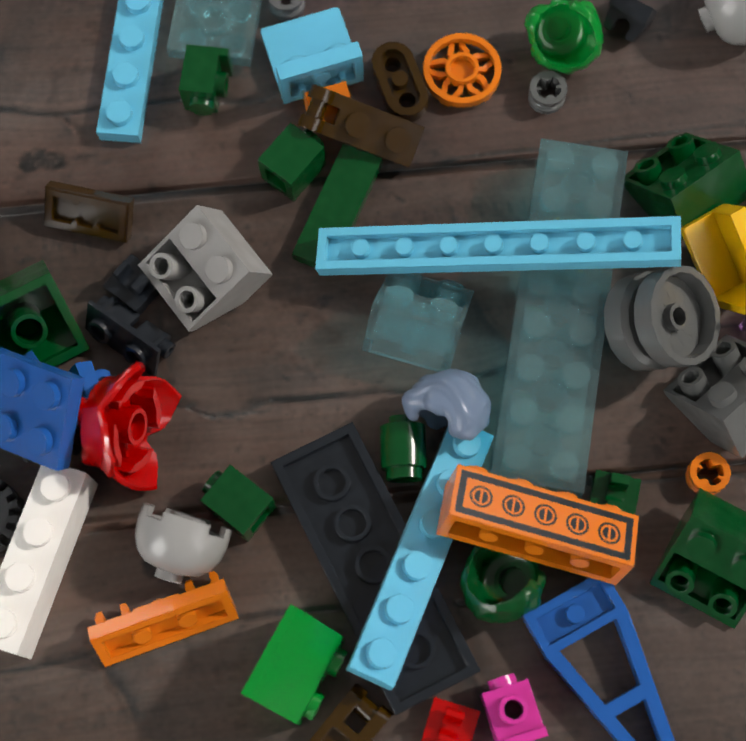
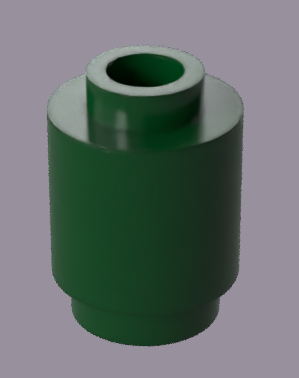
(403, 449)

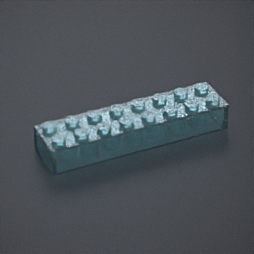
(557, 329)

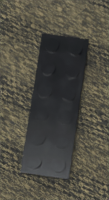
(354, 538)

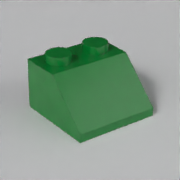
(296, 666)

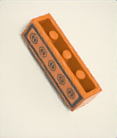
(538, 524)

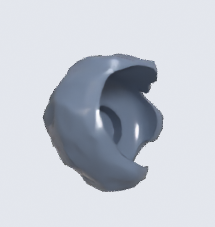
(449, 399)

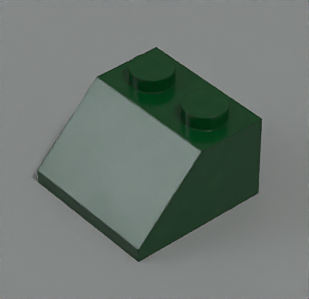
(38, 317)

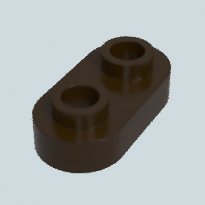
(402, 84)

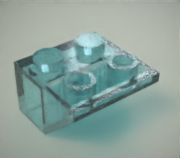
(418, 320)

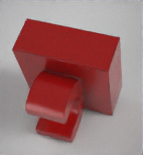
(450, 722)

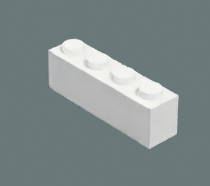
(40, 555)

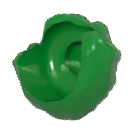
(564, 35)

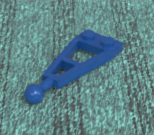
(574, 617)

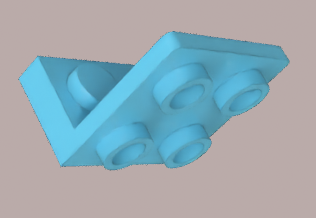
(312, 52)

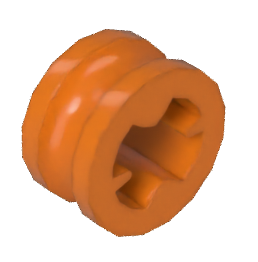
(712, 462)

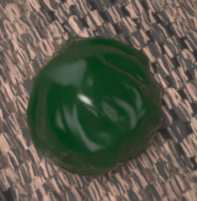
(501, 585)

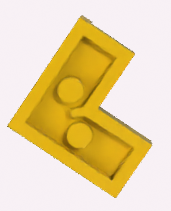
(719, 253)

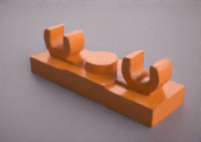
(162, 621)

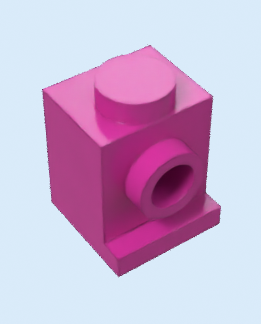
(528, 725)

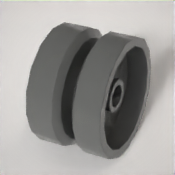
(662, 319)

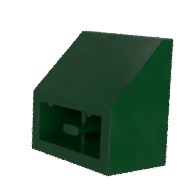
(688, 178)
(707, 559)

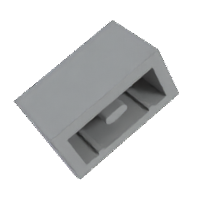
(204, 267)

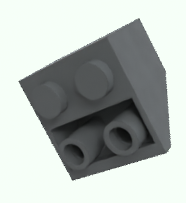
(715, 395)

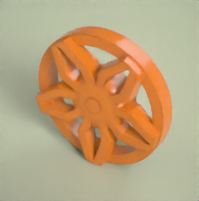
(462, 70)

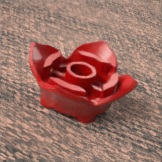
(118, 422)

